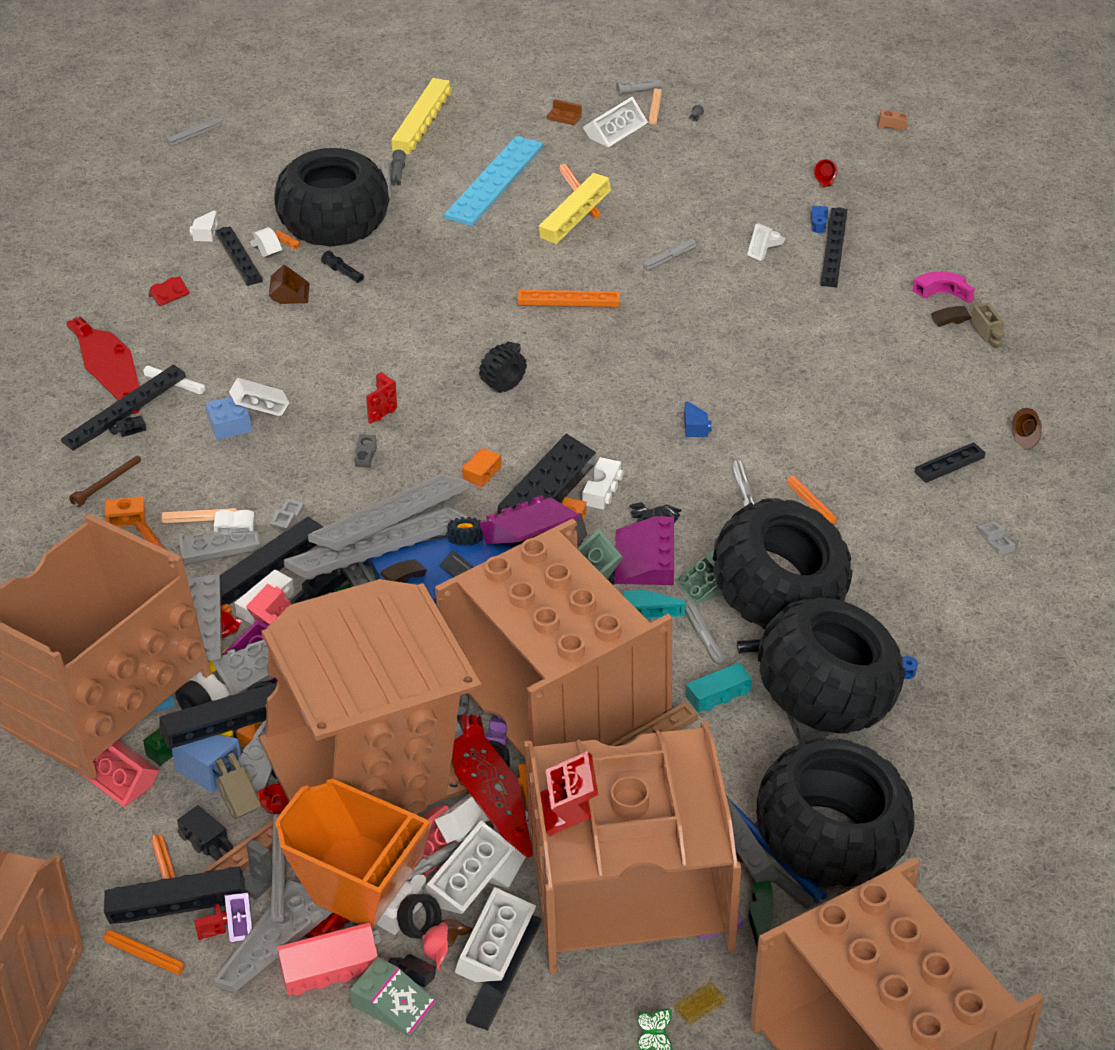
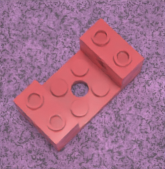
(268, 604)

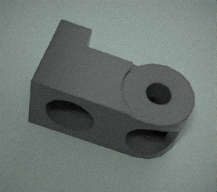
(364, 452)

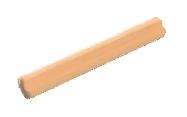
(655, 106)
(191, 516)

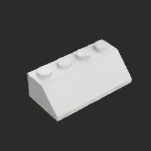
(616, 123)
(469, 869)
(495, 937)

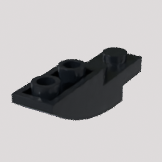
(320, 585)

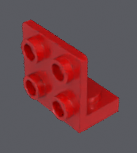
(383, 399)

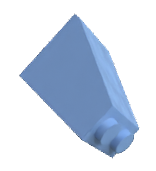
(199, 757)

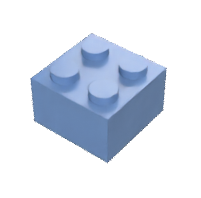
(227, 418)

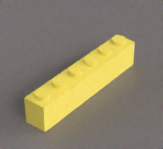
(574, 208)

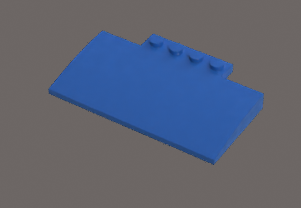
(432, 554)

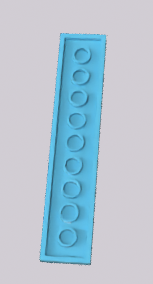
(493, 181)

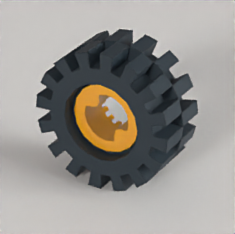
(465, 531)

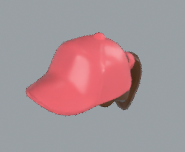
(441, 937)

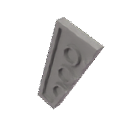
(207, 547)
(256, 761)

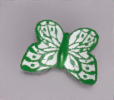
(654, 1030)

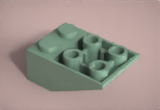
(700, 581)

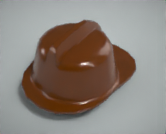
(1026, 421)

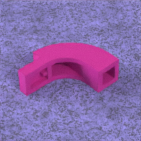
(943, 282)

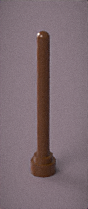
(80, 497)

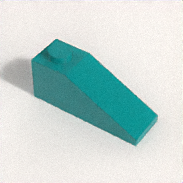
(654, 604)

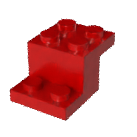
(568, 793)

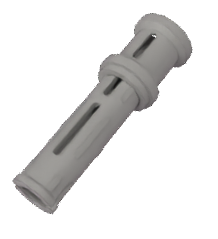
(632, 87)

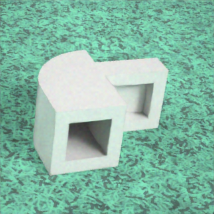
(266, 241)

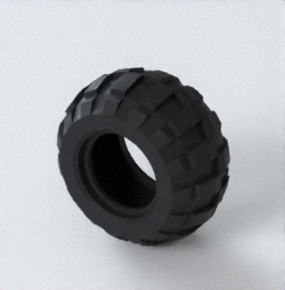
(331, 196)
(793, 531)
(830, 665)
(844, 779)

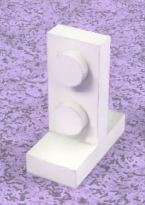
(763, 238)

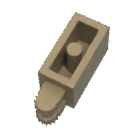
(988, 323)
(236, 788)

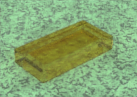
(700, 1004)

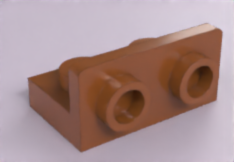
(565, 112)

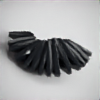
(643, 513)

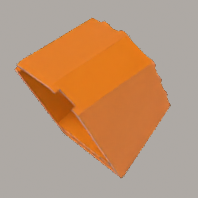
(350, 848)

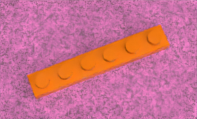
(569, 298)

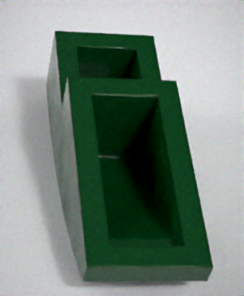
(761, 909)

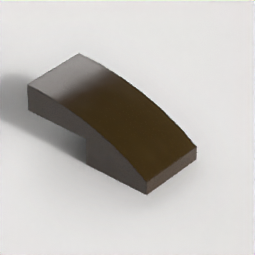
(947, 315)
(403, 570)

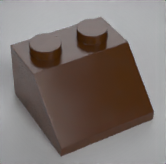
(288, 287)

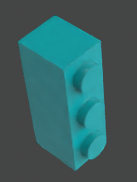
(718, 687)

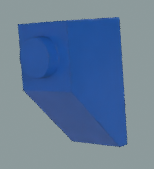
(696, 421)

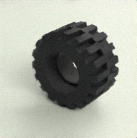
(502, 368)

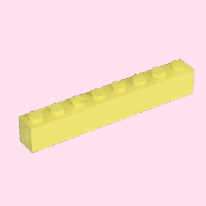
(421, 115)

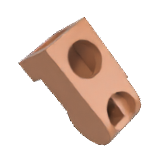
(892, 119)

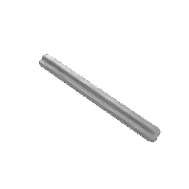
(278, 877)

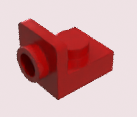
(211, 925)

